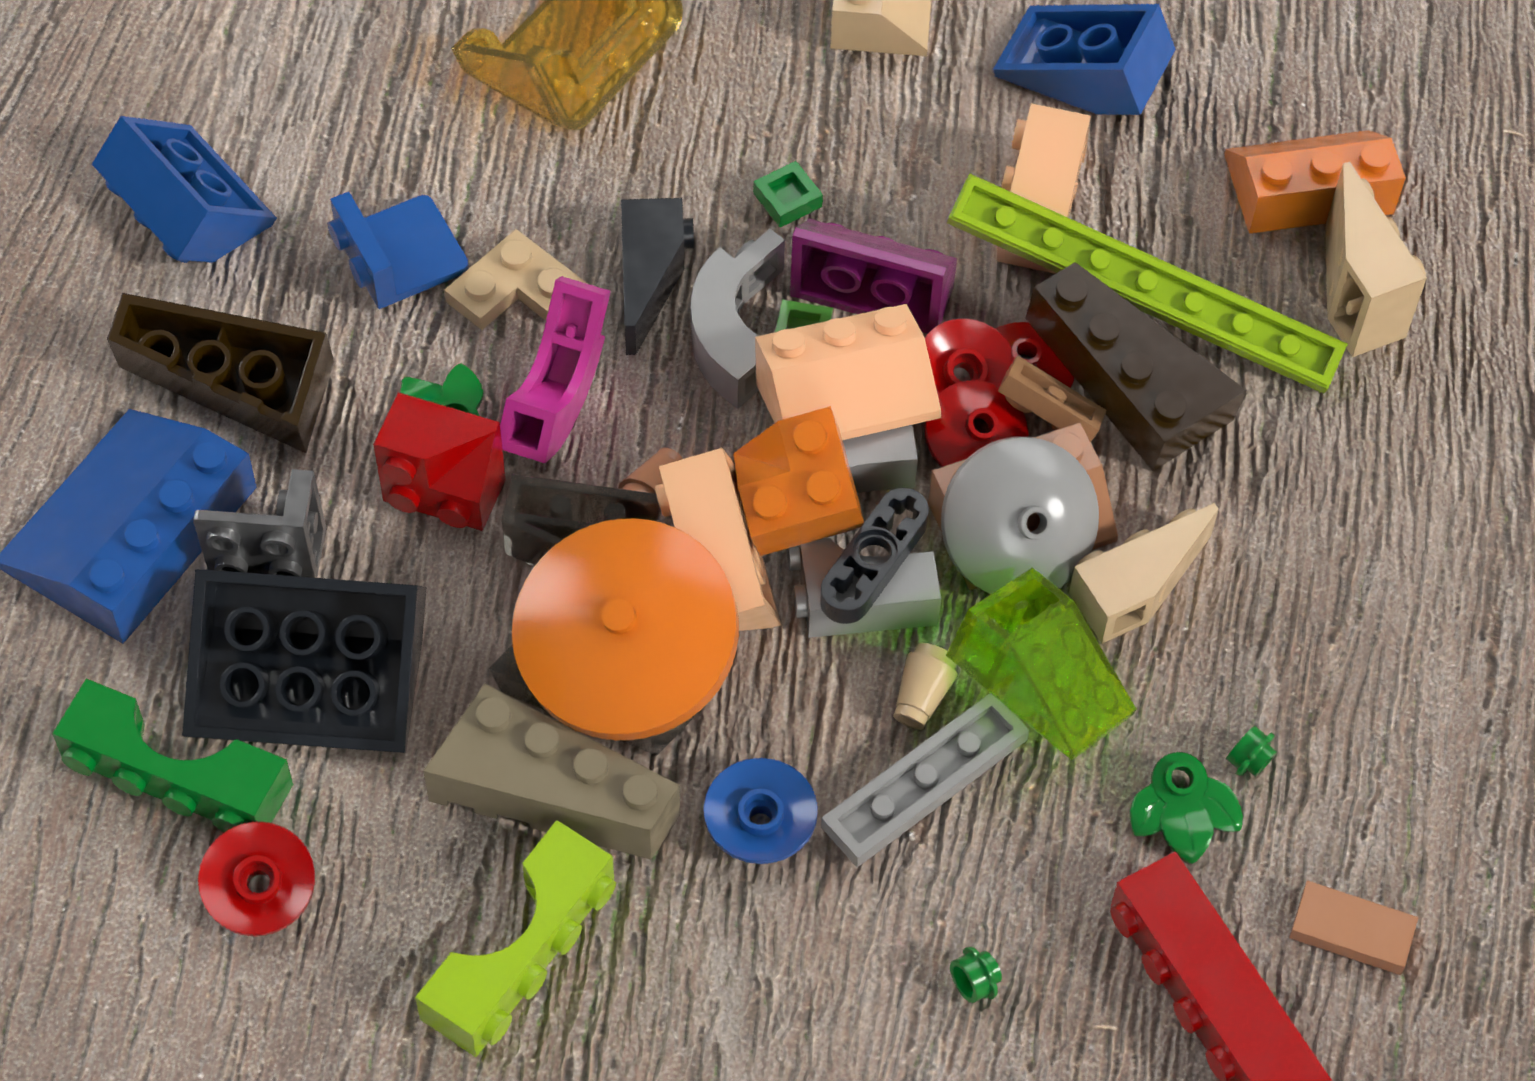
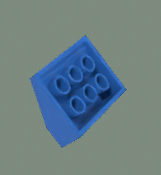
(125, 520)

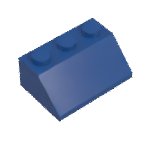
(180, 189)

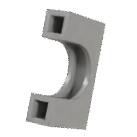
(913, 594)

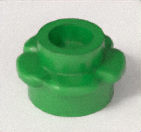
(1252, 752)
(976, 975)

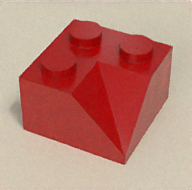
(440, 462)

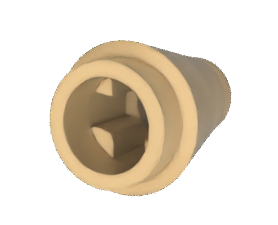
(923, 684)

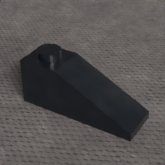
(652, 260)

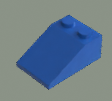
(1090, 55)

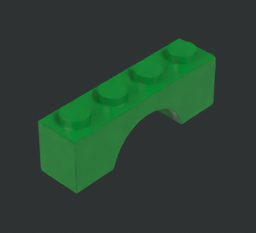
(232, 787)

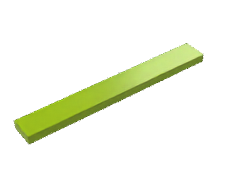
(1149, 283)

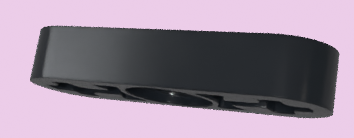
(874, 577)

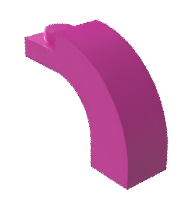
(550, 399)

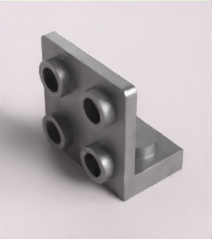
(268, 543)

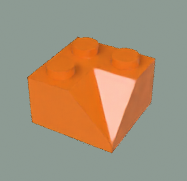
(797, 483)

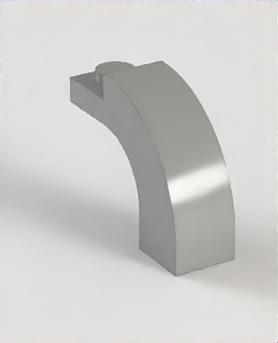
(718, 335)

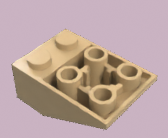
(1368, 269)

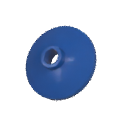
(760, 788)

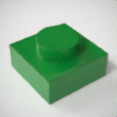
(787, 194)

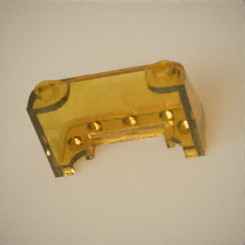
(570, 55)

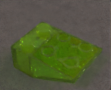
(1042, 663)

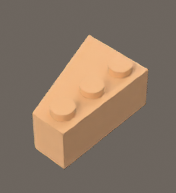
(1048, 164)

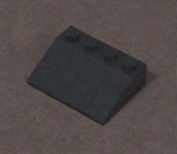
(303, 660)

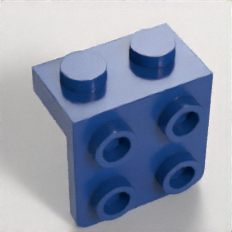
(397, 248)

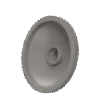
(990, 506)

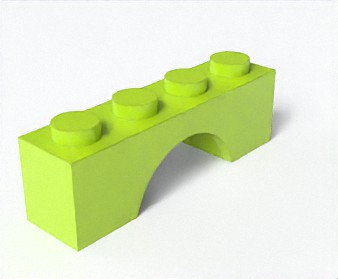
(474, 994)

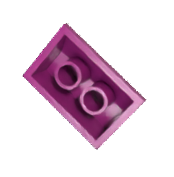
(869, 273)

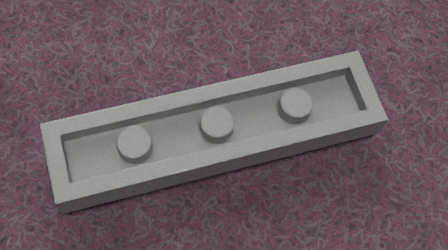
(924, 779)

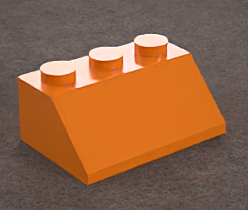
(1296, 179)

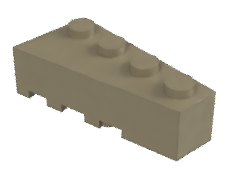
(540, 771)

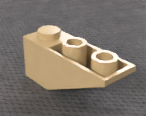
(1130, 582)

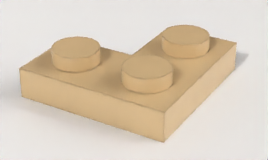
(506, 274)

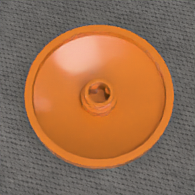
(625, 629)

